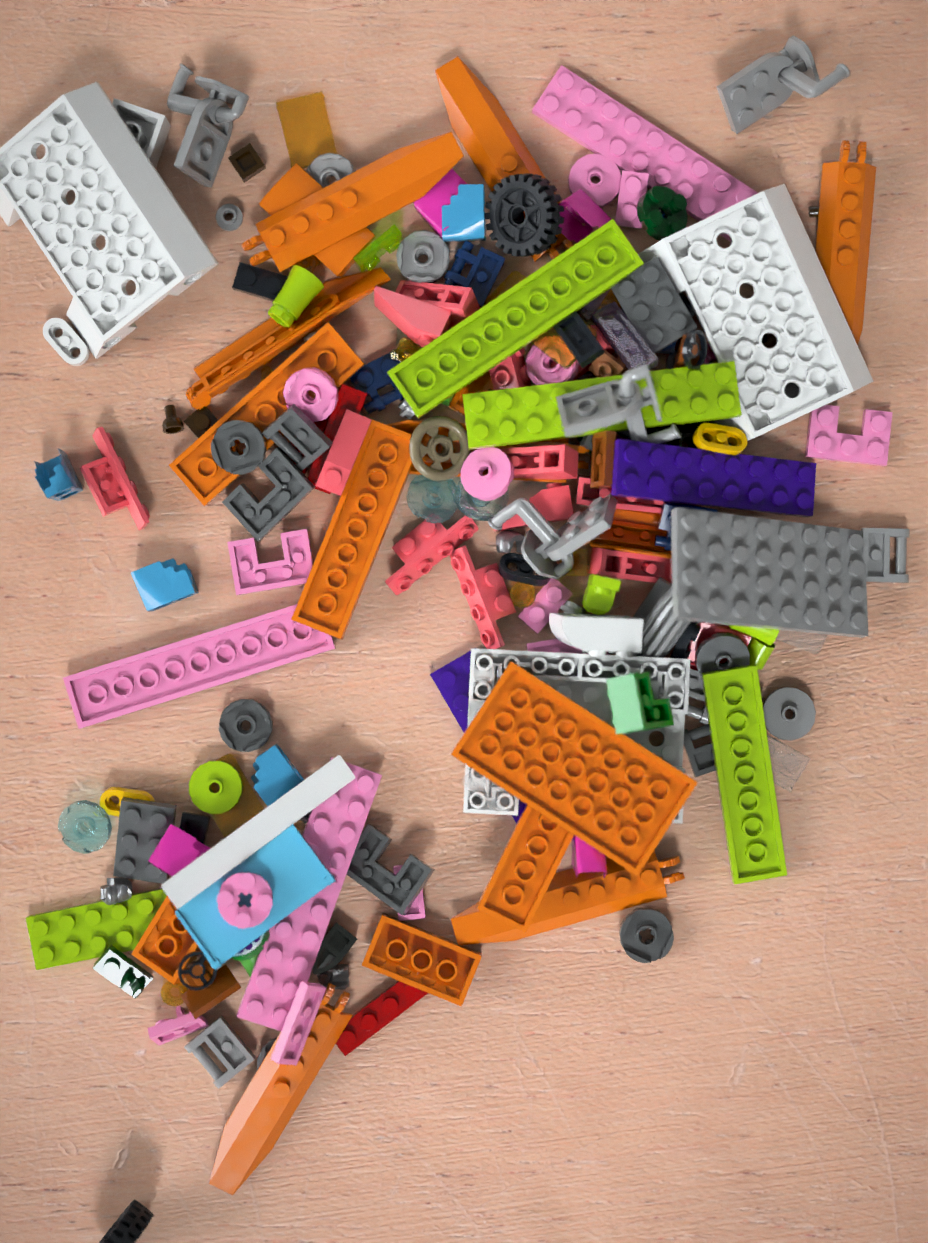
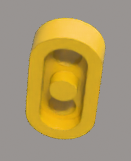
(718, 438)
(114, 808)

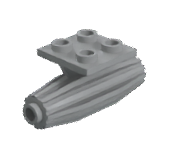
(659, 627)

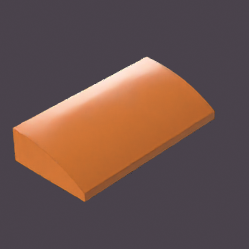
(298, 185)
(166, 943)
(422, 959)

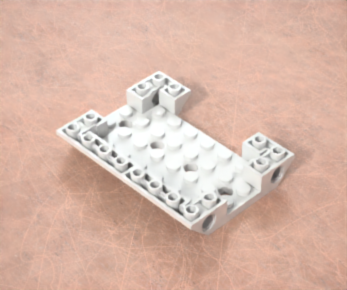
(115, 198)
(788, 301)
(584, 682)

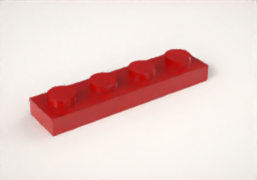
(347, 399)
(377, 1015)

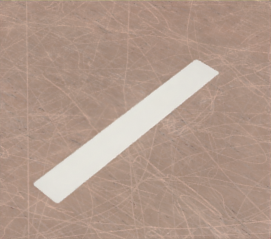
(257, 832)

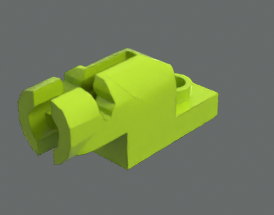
(600, 594)

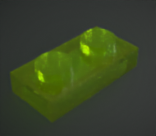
(387, 242)

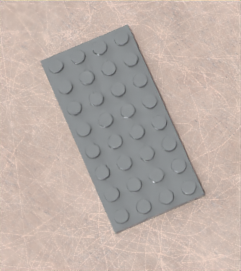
(768, 574)

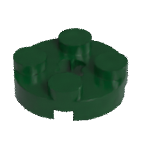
(672, 204)

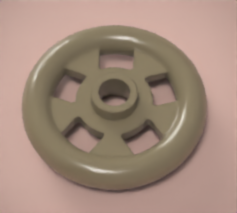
(418, 451)

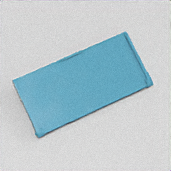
(293, 876)

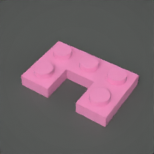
(867, 448)
(255, 577)

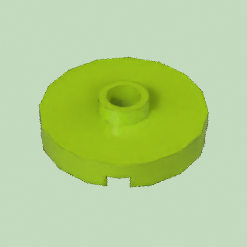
(230, 787)

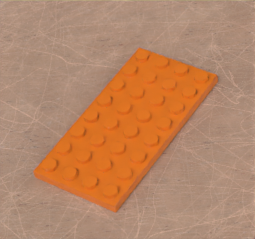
(574, 768)

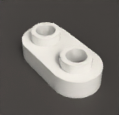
(66, 342)

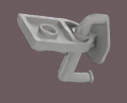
(771, 81)
(208, 127)
(612, 404)
(546, 545)

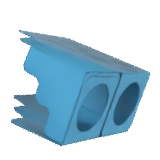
(465, 215)
(57, 477)
(164, 584)
(274, 775)

